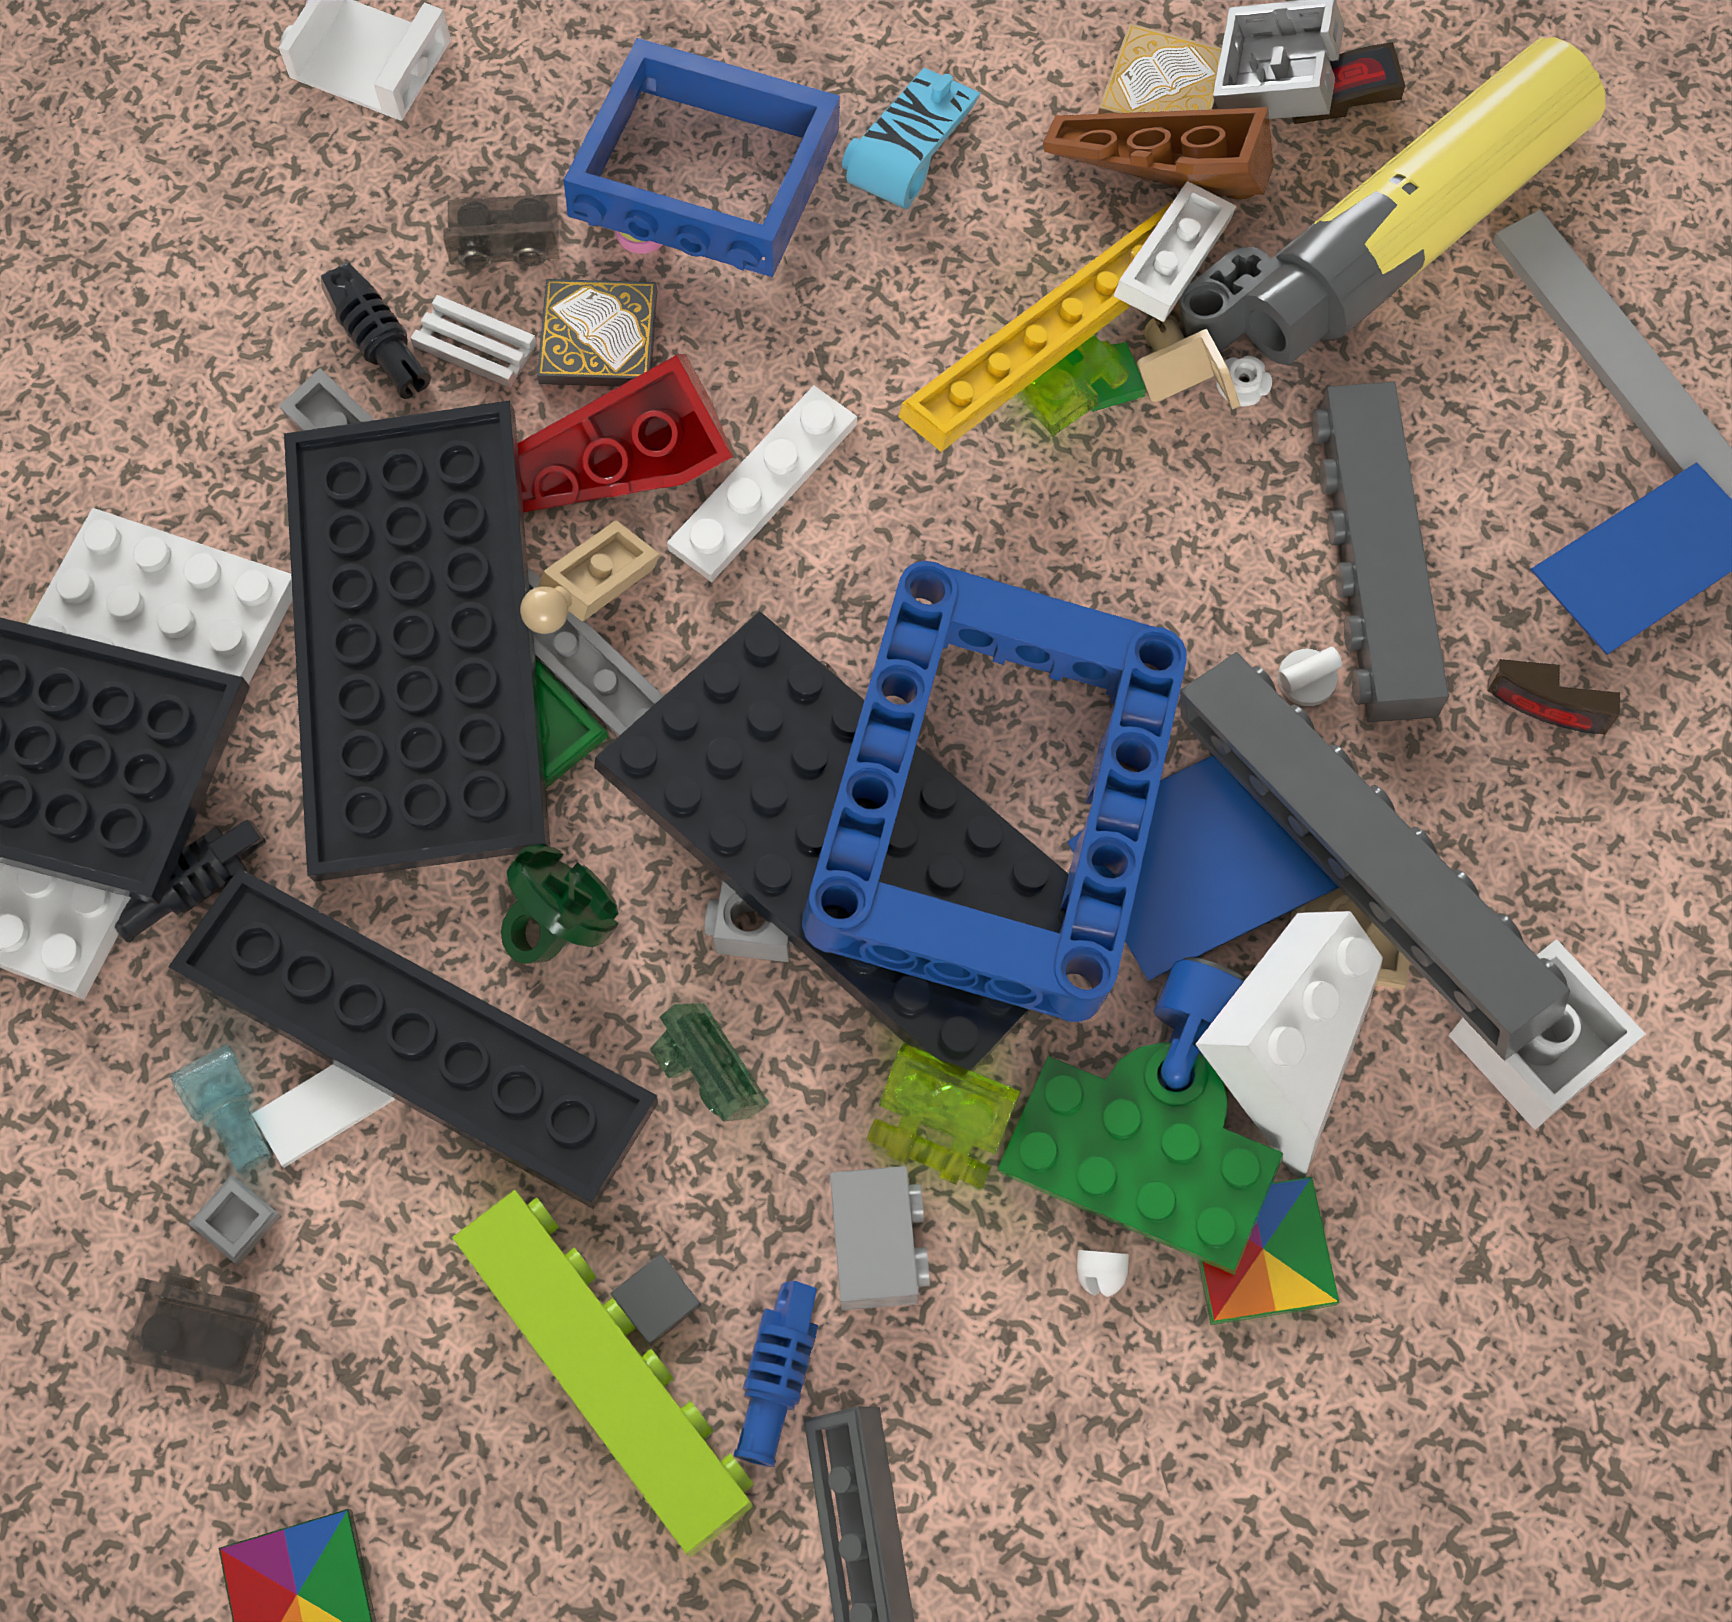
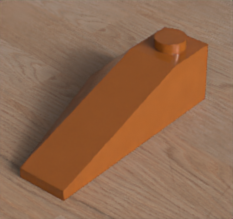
(1212, 148)

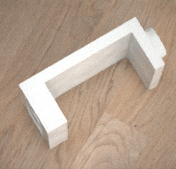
(365, 52)

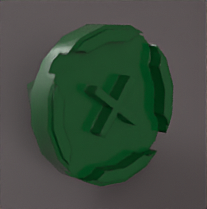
(562, 900)

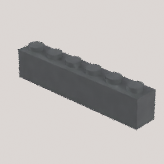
(1380, 552)

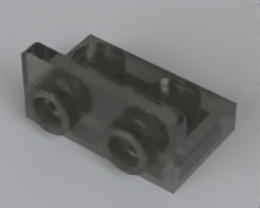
(502, 230)
(199, 1331)

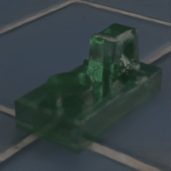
(700, 1046)

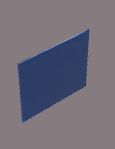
(1211, 869)

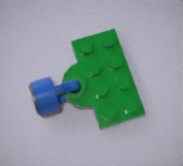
(1151, 1135)

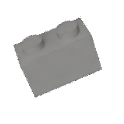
(876, 1238)

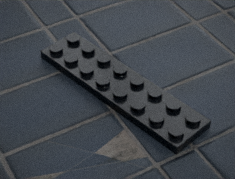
(416, 1037)

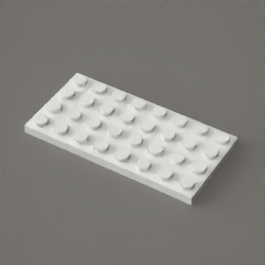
(156, 598)

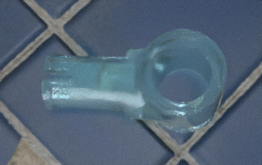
(218, 1095)

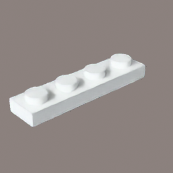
(762, 483)

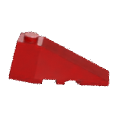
(629, 441)

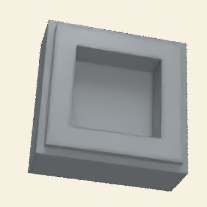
(234, 1220)

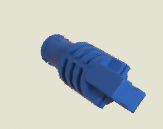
(777, 1371)

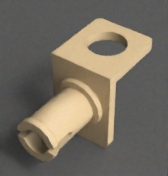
(1182, 362)

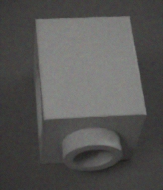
(764, 943)

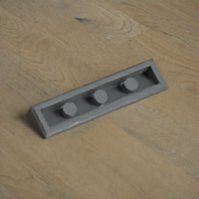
(865, 1514)

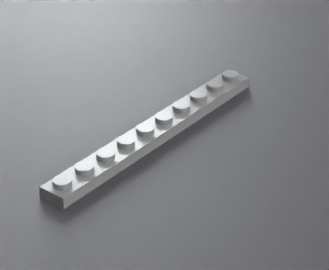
(573, 652)

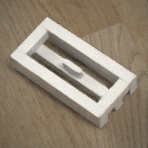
(434, 322)

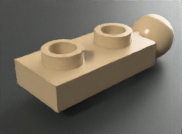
(587, 578)

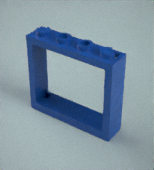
(720, 90)

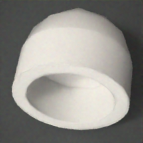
(1102, 1271)

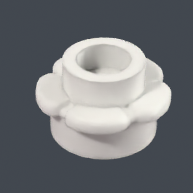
(1259, 380)

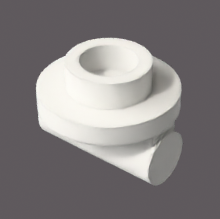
(1309, 675)

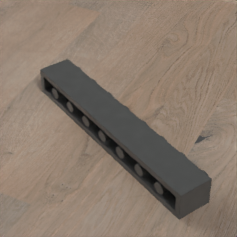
(1375, 856)

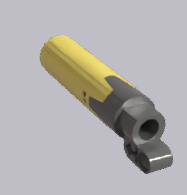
(1401, 212)

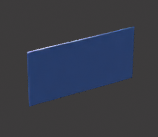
(1644, 559)

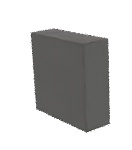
(655, 1299)

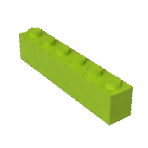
(604, 1373)

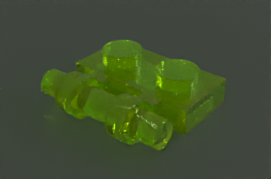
(1065, 390)
(946, 1100)

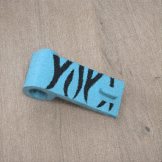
(898, 147)

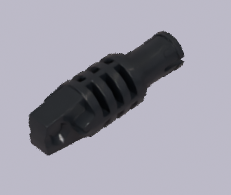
(373, 328)
(198, 874)

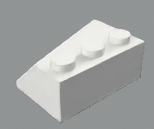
(1294, 1029)

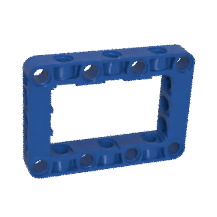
(954, 941)

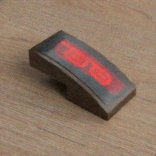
(1363, 78)
(1537, 693)

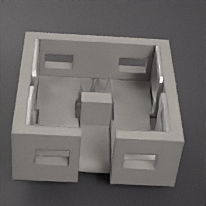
(1280, 57)

